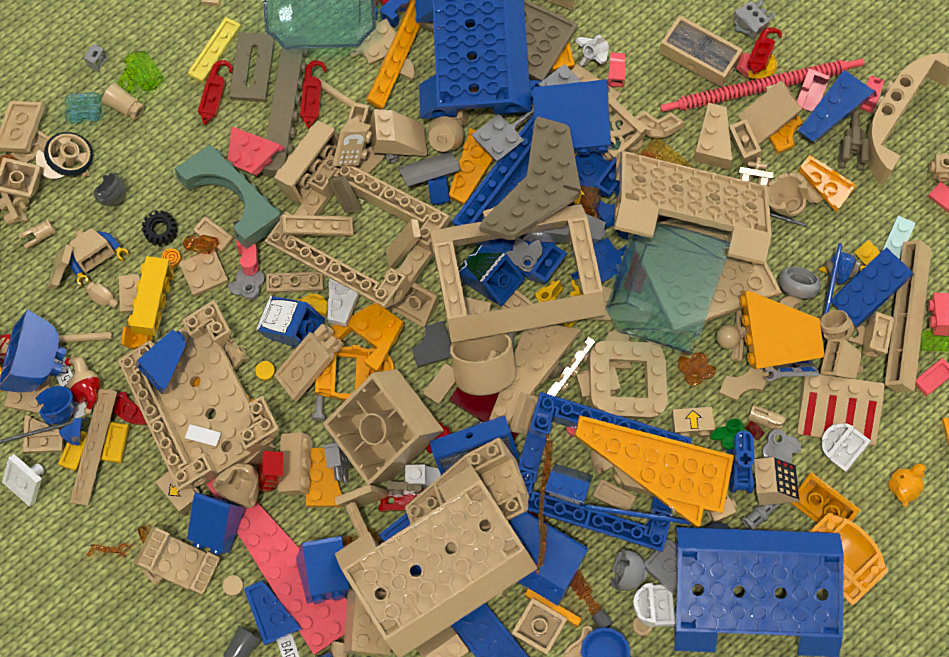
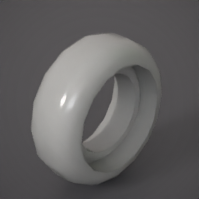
(789, 283)

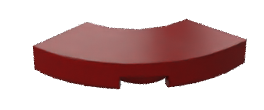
(128, 410)

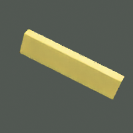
(214, 49)

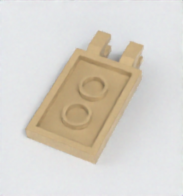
(308, 361)

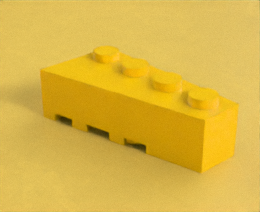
(150, 296)

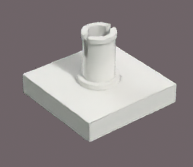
(22, 479)

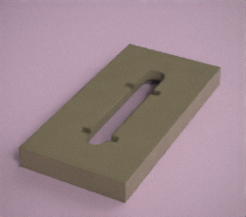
(259, 89)

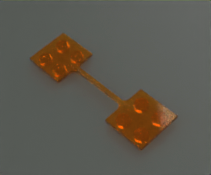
(543, 528)

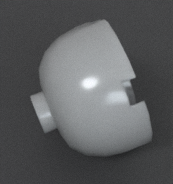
(628, 570)

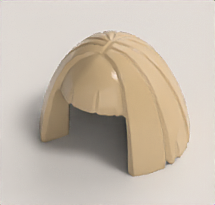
(788, 194)
(238, 485)

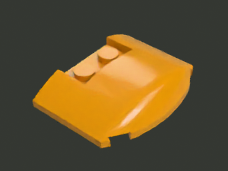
(862, 557)

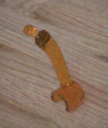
(105, 549)

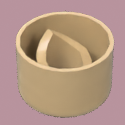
(483, 364)

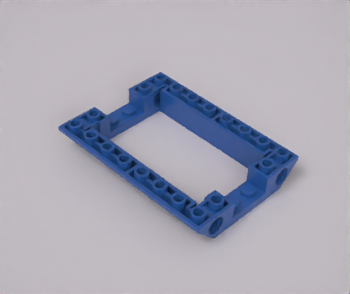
(566, 413)

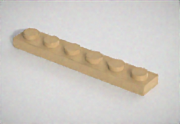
(93, 447)

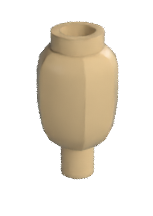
(101, 295)

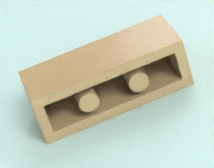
(295, 464)

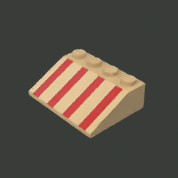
(839, 400)

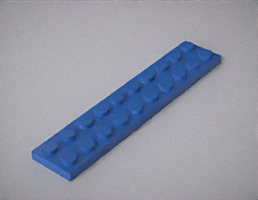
(480, 628)

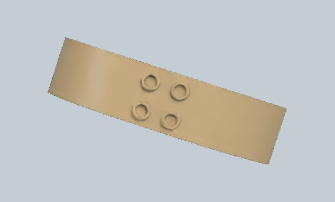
(893, 105)

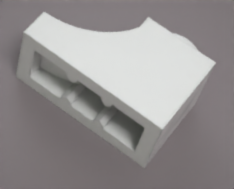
(421, 475)

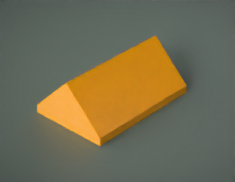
(819, 499)

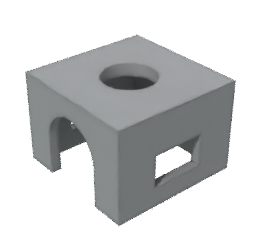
(93, 55)

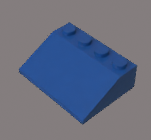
(561, 560)

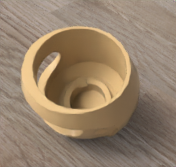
(836, 325)

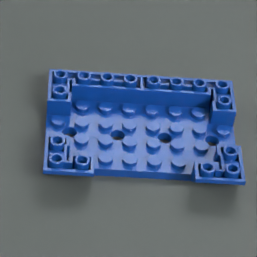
(500, 62)
(759, 564)

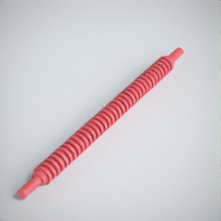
(757, 86)

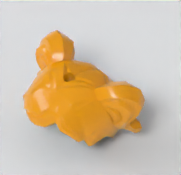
(910, 486)

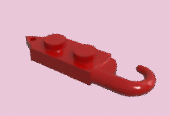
(763, 50)
(213, 92)
(311, 94)

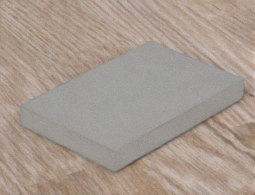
(429, 168)

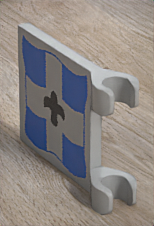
(801, 368)

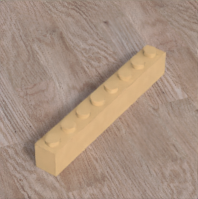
(908, 319)

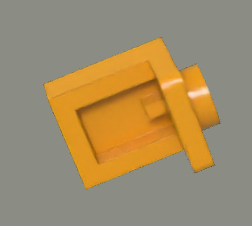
(133, 340)

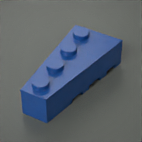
(838, 103)

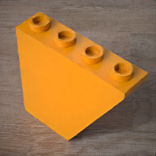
(778, 332)

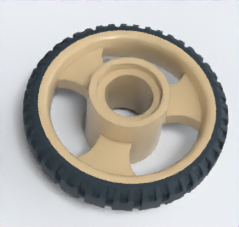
(68, 160)

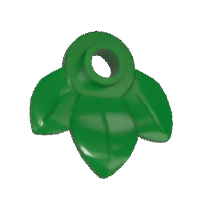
(727, 433)

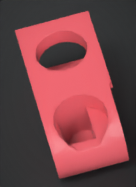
(617, 70)
(875, 84)
(249, 259)

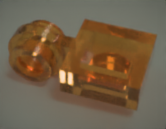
(204, 244)

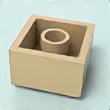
(539, 627)

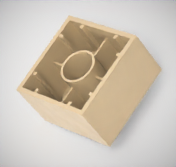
(382, 426)

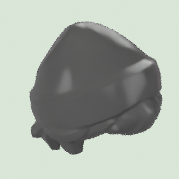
(111, 190)

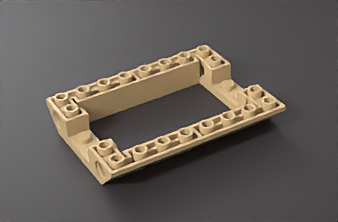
(383, 196)
(523, 317)

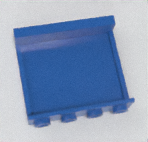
(582, 108)

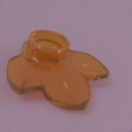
(696, 366)

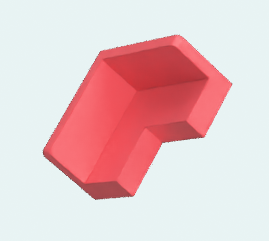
(812, 90)

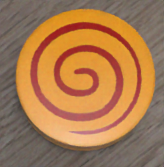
(173, 256)

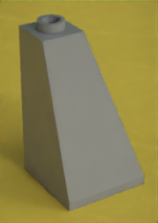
(560, 235)

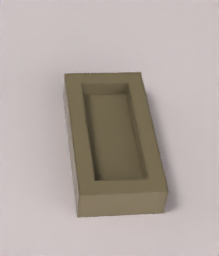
(344, 194)

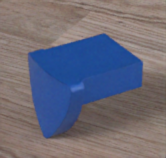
(72, 432)

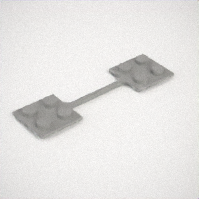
(499, 136)

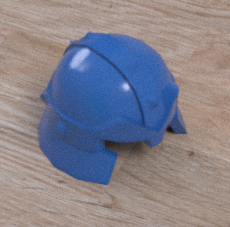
(57, 404)

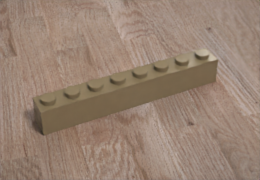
(284, 106)

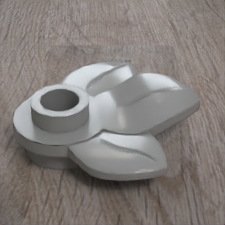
(524, 252)
(245, 283)
(783, 449)

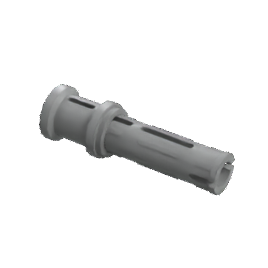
(759, 515)

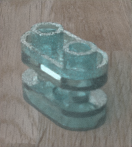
(83, 107)

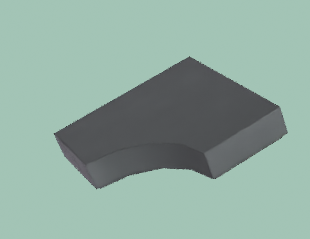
(434, 346)

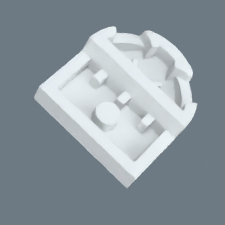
(844, 445)
(654, 606)

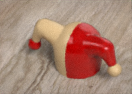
(83, 383)

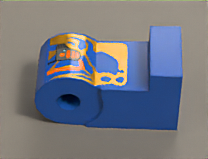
(393, 10)

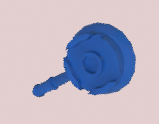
(605, 643)

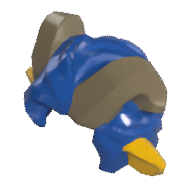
(847, 268)

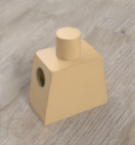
(841, 359)

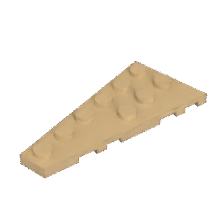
(534, 361)

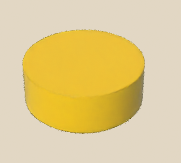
(265, 370)

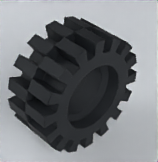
(162, 238)

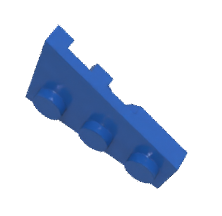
(270, 614)

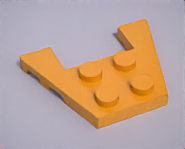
(377, 328)

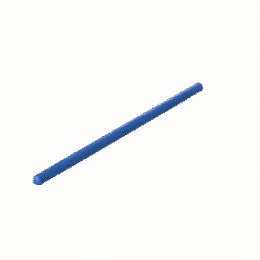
(832, 281)
(636, 514)

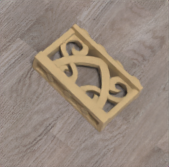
(630, 125)

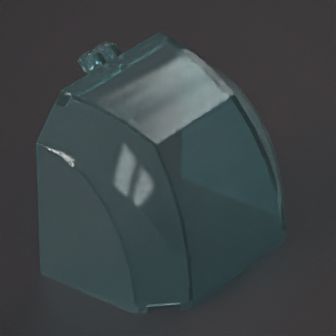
(320, 22)
(666, 286)

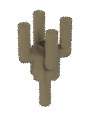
(854, 143)

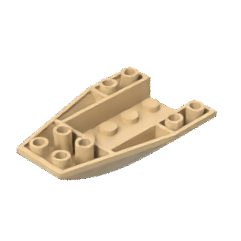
(498, 473)

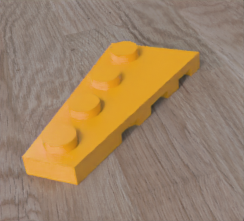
(473, 166)

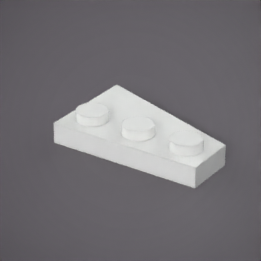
(340, 303)

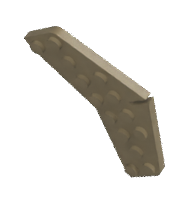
(546, 189)

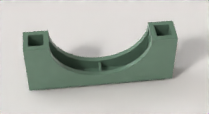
(211, 168)

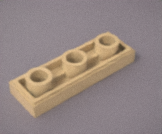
(305, 282)

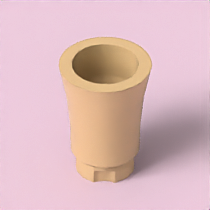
(122, 101)

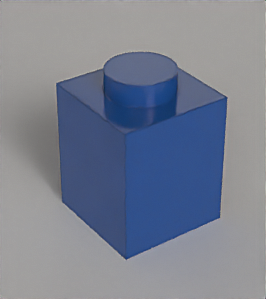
(438, 190)

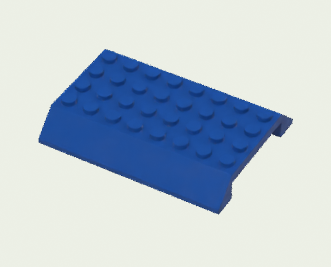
(505, 176)

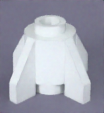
(593, 49)

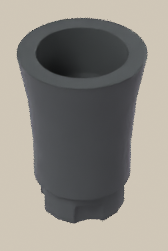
(242, 643)

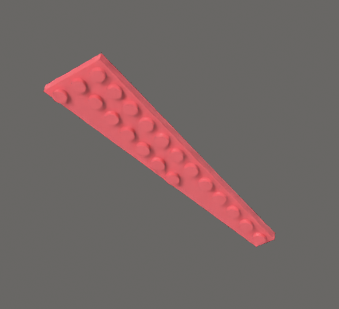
(277, 560)

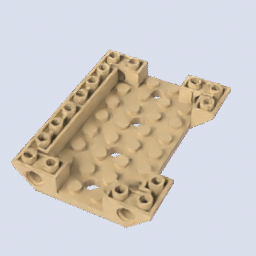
(735, 206)
(169, 414)
(448, 582)

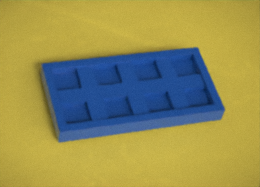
(872, 287)

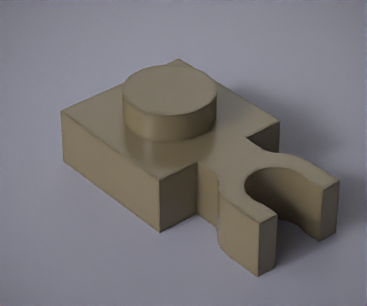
(397, 489)

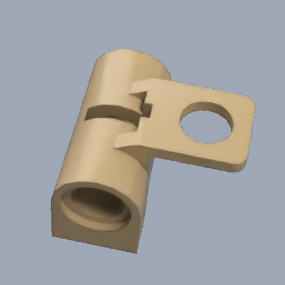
(875, 335)

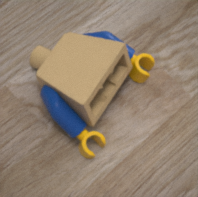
(90, 250)

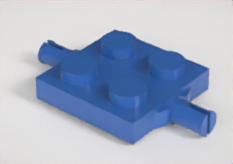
(606, 258)

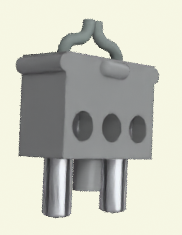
(752, 19)
(337, 461)

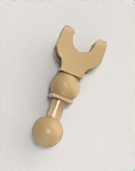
(730, 336)

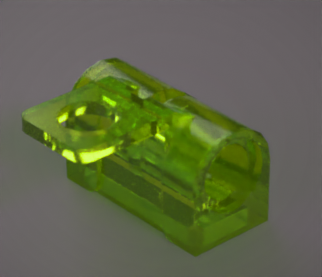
(140, 71)

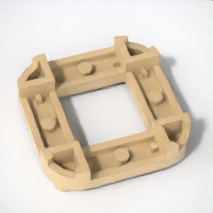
(655, 376)

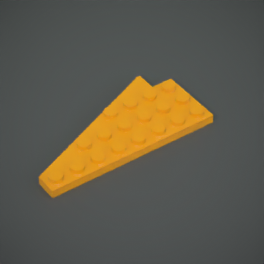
(673, 471)

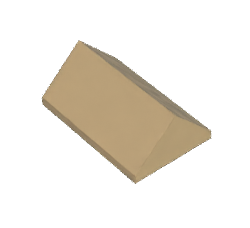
(417, 304)

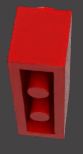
(270, 470)

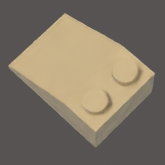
(396, 134)

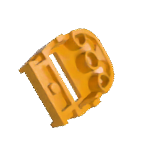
(326, 380)

